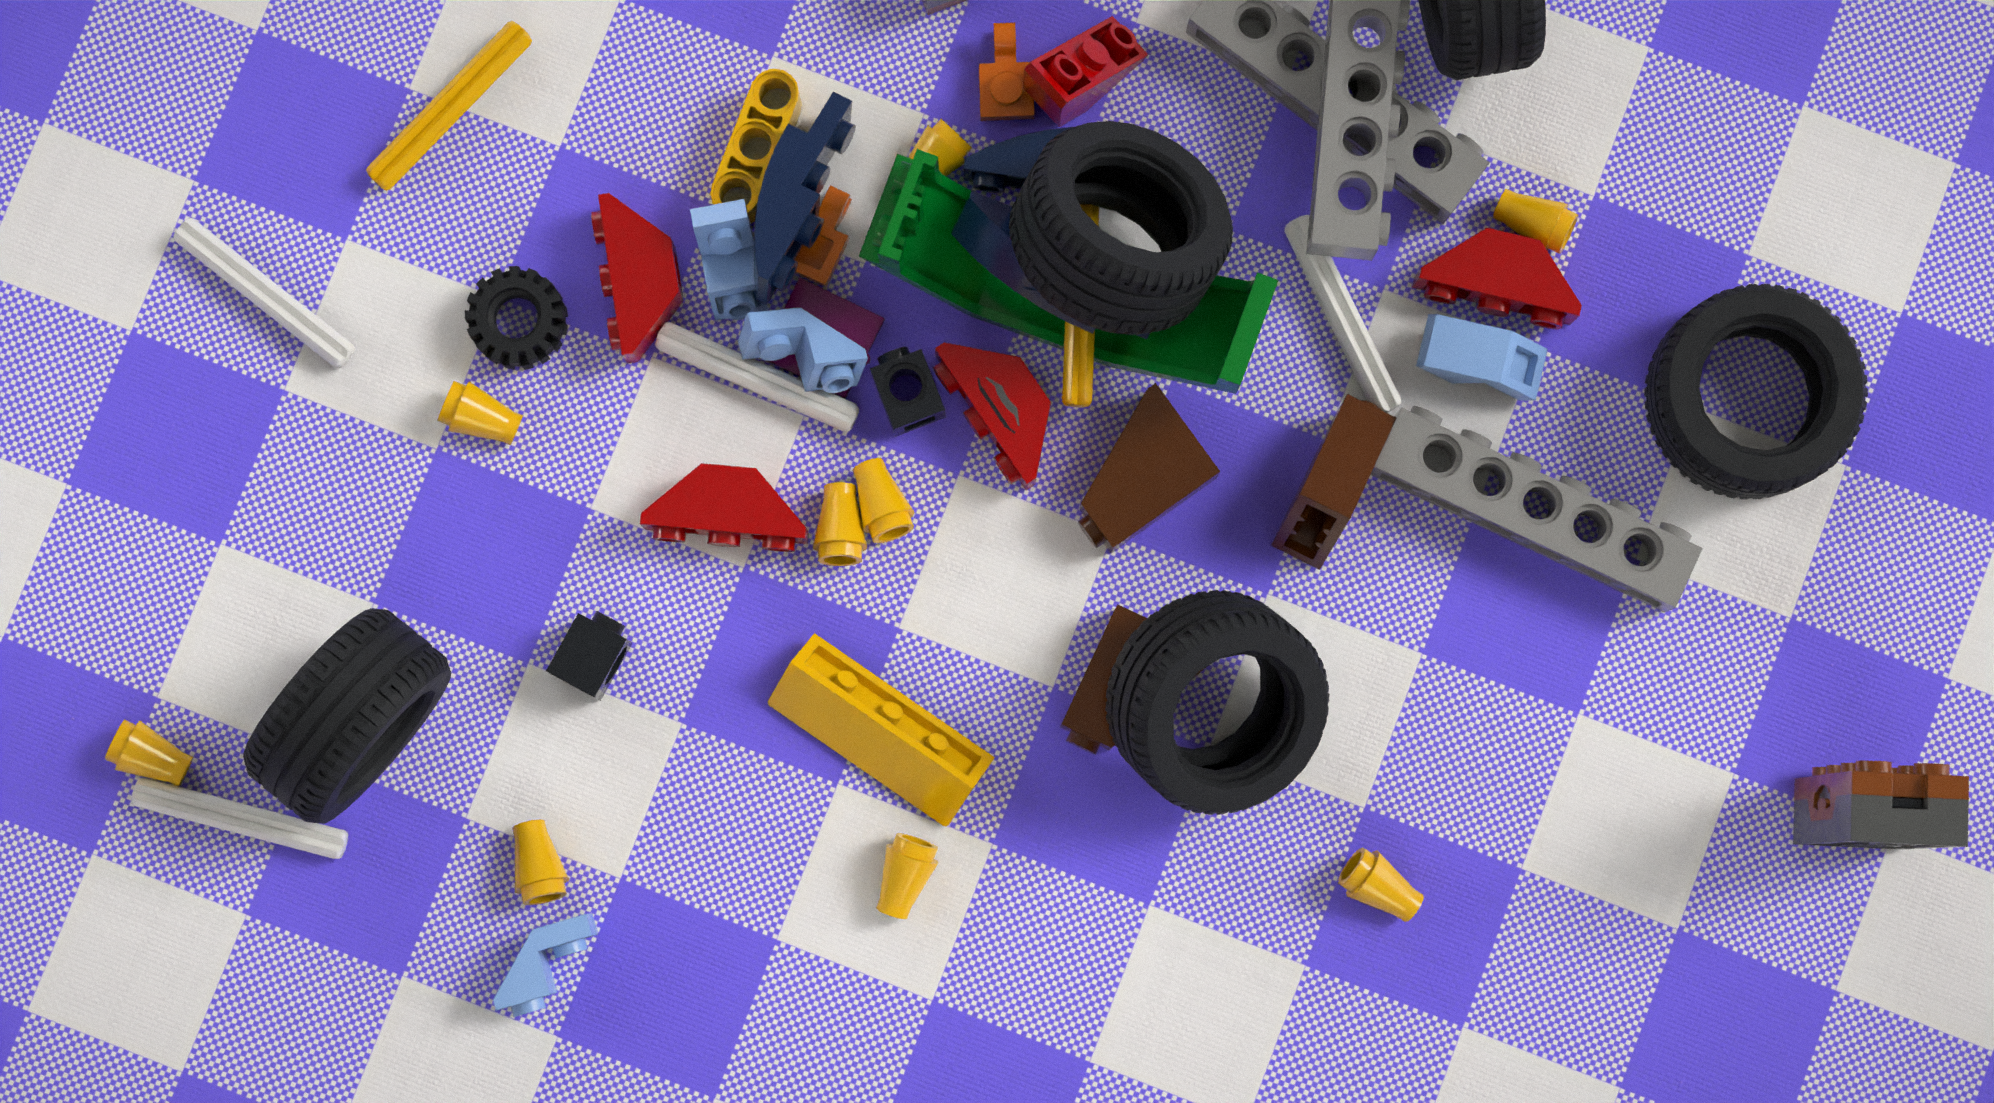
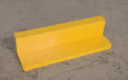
(879, 730)

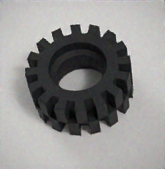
(502, 288)

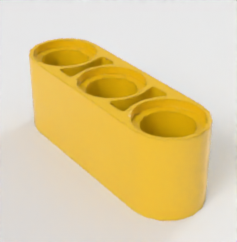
(755, 122)

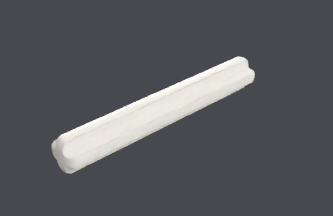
(264, 293)
(1344, 319)
(756, 376)
(239, 818)

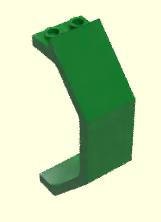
(915, 243)

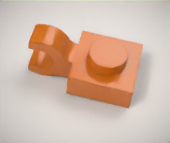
(1002, 81)
(823, 257)

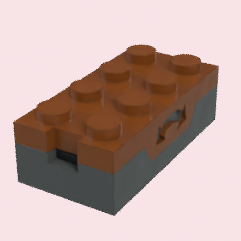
(1882, 806)

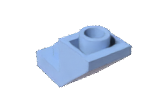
(727, 258)
(1482, 354)
(823, 355)
(531, 974)

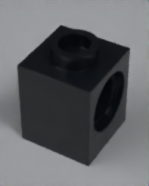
(911, 414)
(590, 654)

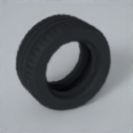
(1483, 35)
(1096, 274)
(1816, 344)
(346, 715)
(1268, 745)

